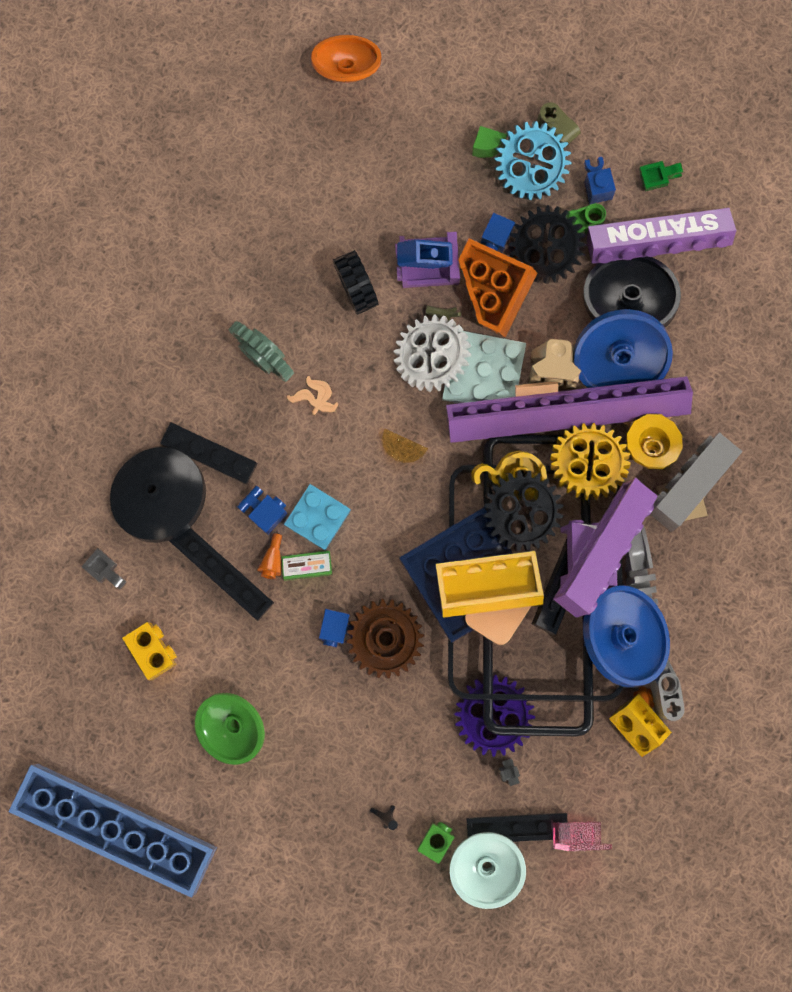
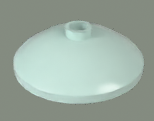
(490, 886)

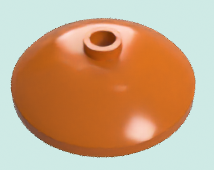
(346, 58)

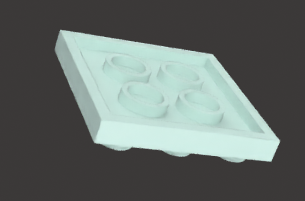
(491, 371)

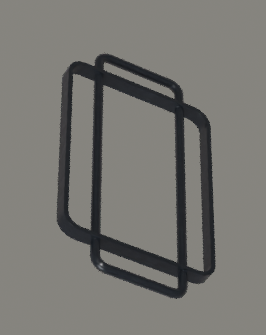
(488, 696)

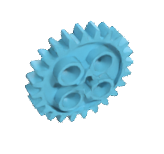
(539, 140)

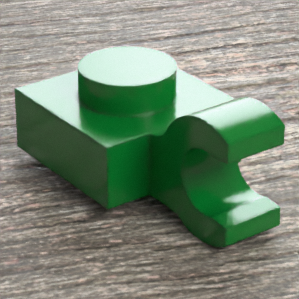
(657, 175)

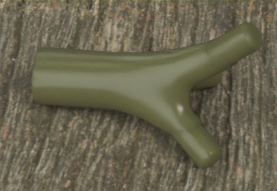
(439, 312)

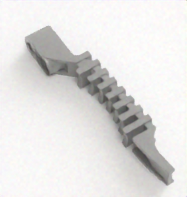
(637, 562)

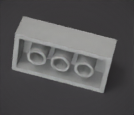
(698, 478)

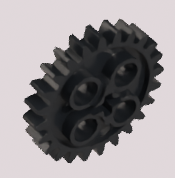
(568, 244)
(542, 501)

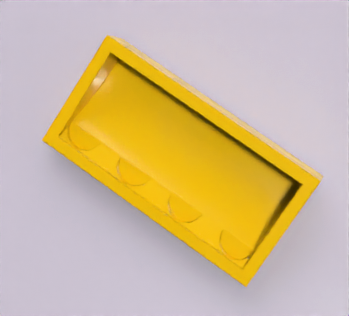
(489, 584)

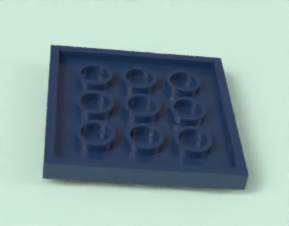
(460, 542)

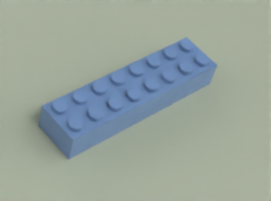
(113, 829)

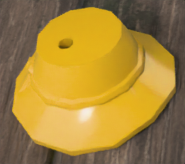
(656, 435)

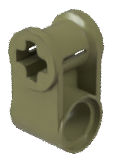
(560, 121)

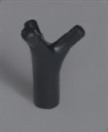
(387, 817)

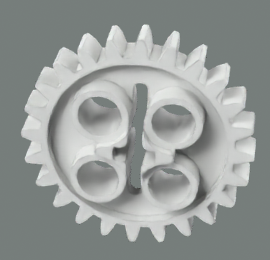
(411, 353)

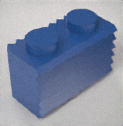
(424, 254)

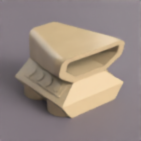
(555, 364)

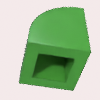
(487, 142)

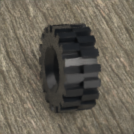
(355, 282)

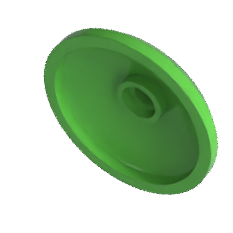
(222, 735)

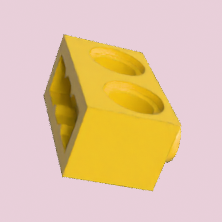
(145, 654)
(640, 725)

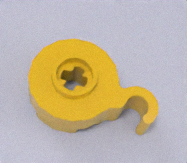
(510, 464)

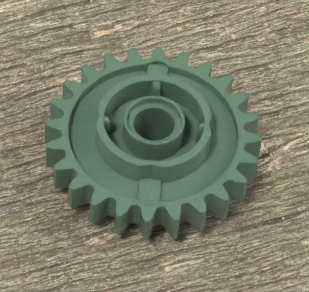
(261, 351)

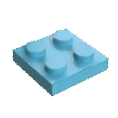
(317, 517)

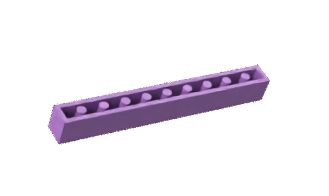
(568, 408)

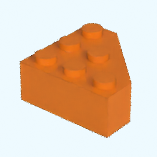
(495, 285)

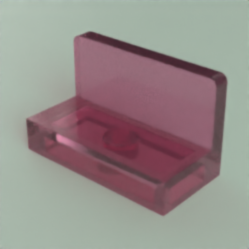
(578, 836)

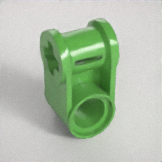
(583, 216)

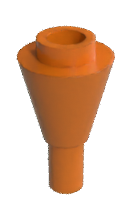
(271, 563)

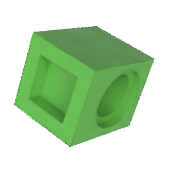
(436, 853)

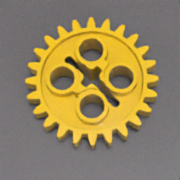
(567, 458)

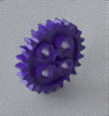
(474, 726)

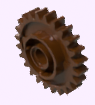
(402, 642)

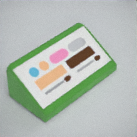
(306, 565)

